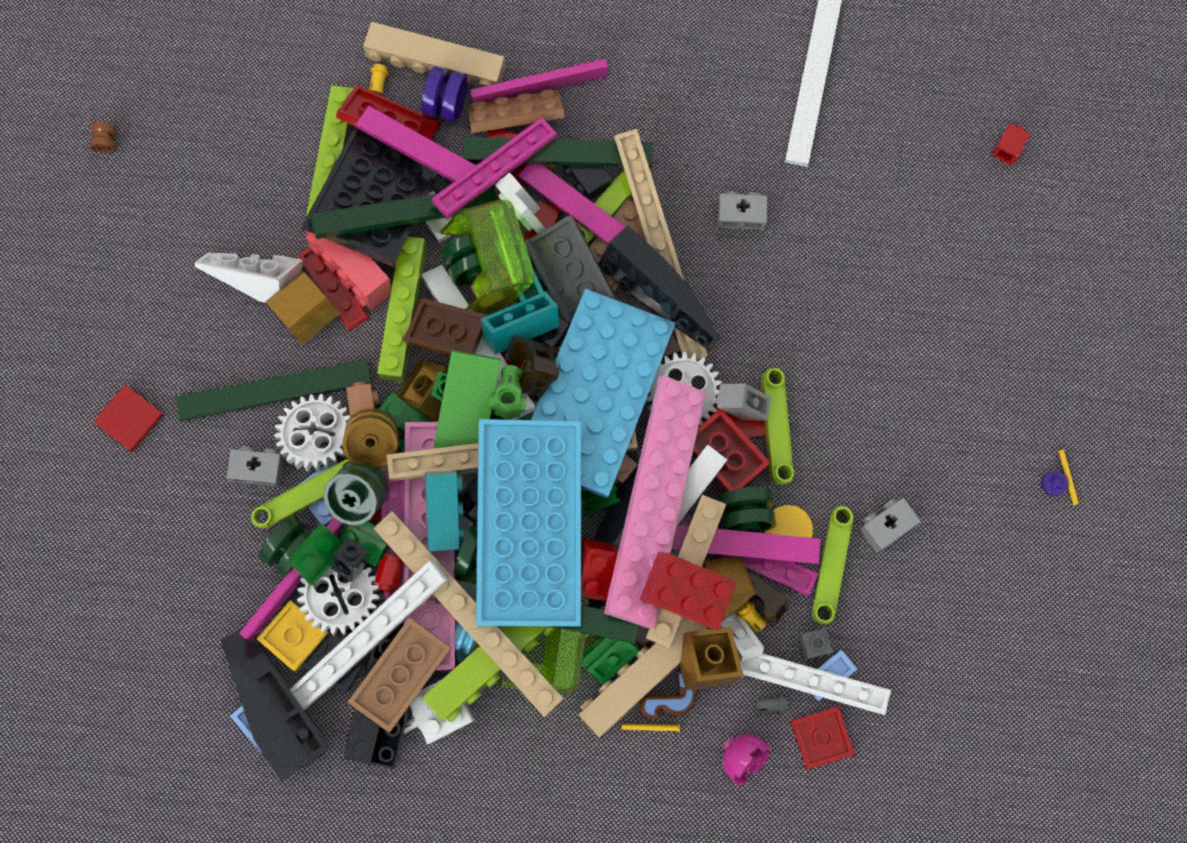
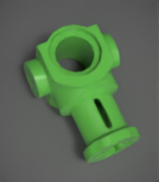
(509, 392)

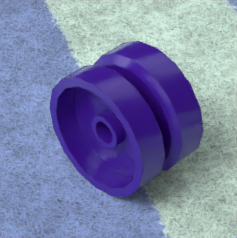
(444, 94)

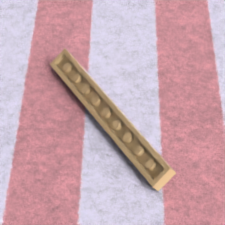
(652, 216)
(454, 458)
(463, 609)

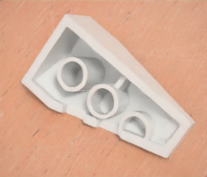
(251, 274)

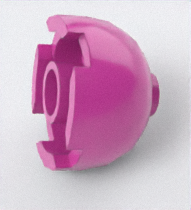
(744, 756)

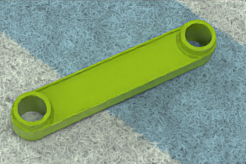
(611, 200)
(777, 428)
(296, 498)
(832, 565)

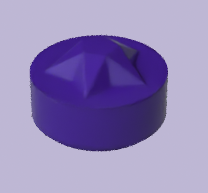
(1054, 483)

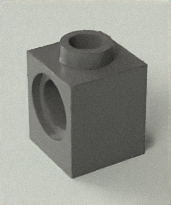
(815, 644)

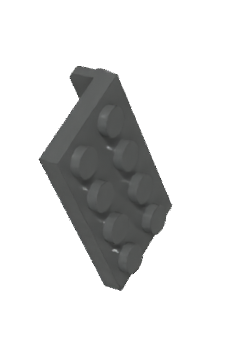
(567, 266)

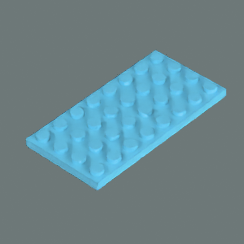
(604, 381)
(529, 523)

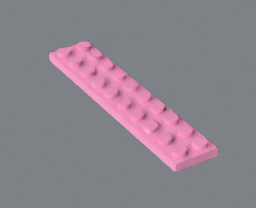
(655, 497)
(430, 615)

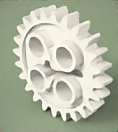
(690, 369)
(309, 451)
(318, 603)

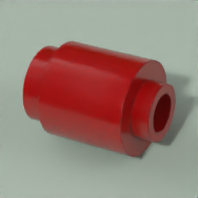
(389, 573)

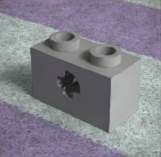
(729, 212)
(743, 402)
(267, 474)
(902, 518)

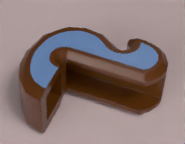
(671, 704)

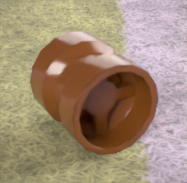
(103, 137)

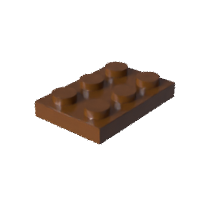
(444, 328)

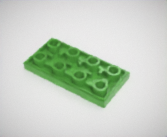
(466, 398)

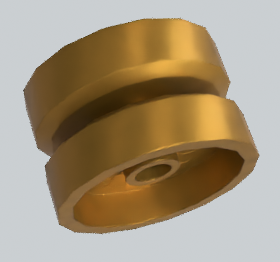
(375, 425)

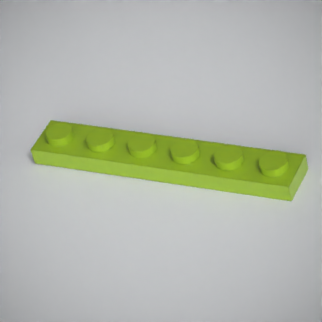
(332, 141)

